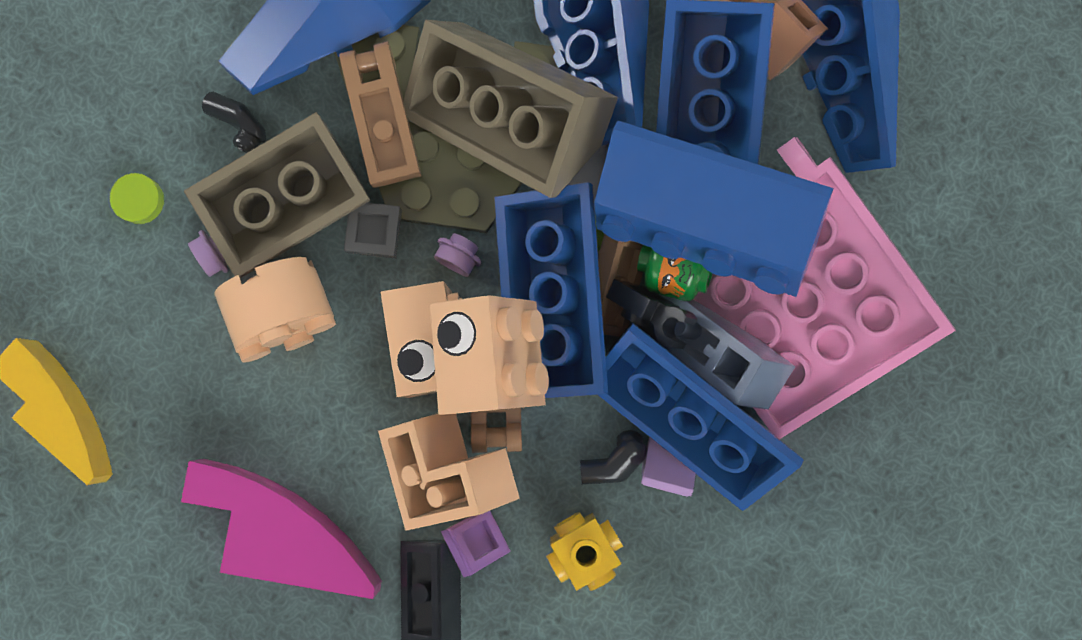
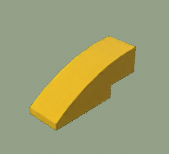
(55, 410)

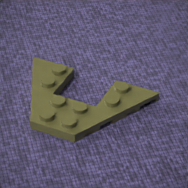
(454, 185)

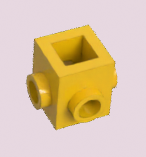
(579, 532)

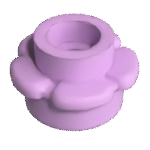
(207, 254)
(457, 254)

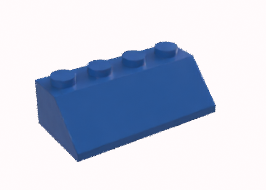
(715, 74)
(710, 208)
(553, 259)
(694, 420)

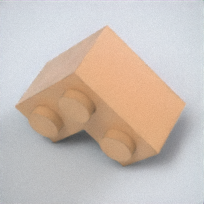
(437, 478)

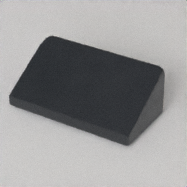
(429, 591)

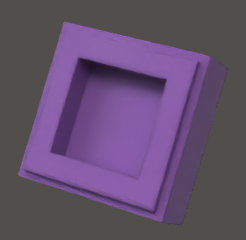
(475, 542)

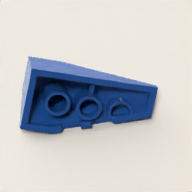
(296, 32)
(603, 46)
(857, 78)

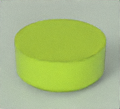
(136, 198)

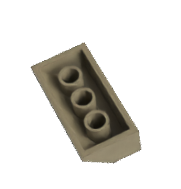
(505, 106)

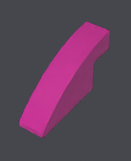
(278, 533)

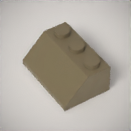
(277, 195)

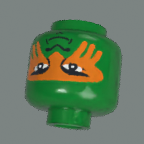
(672, 277)

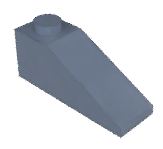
(728, 357)

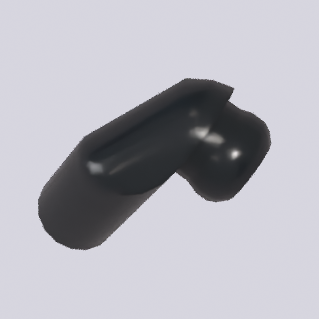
(238, 115)
(619, 465)

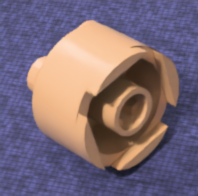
(275, 308)

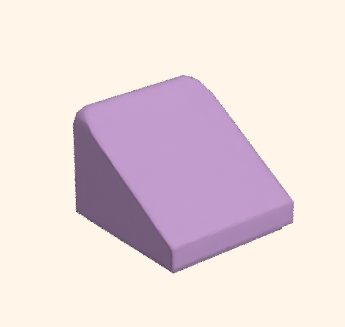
(665, 471)

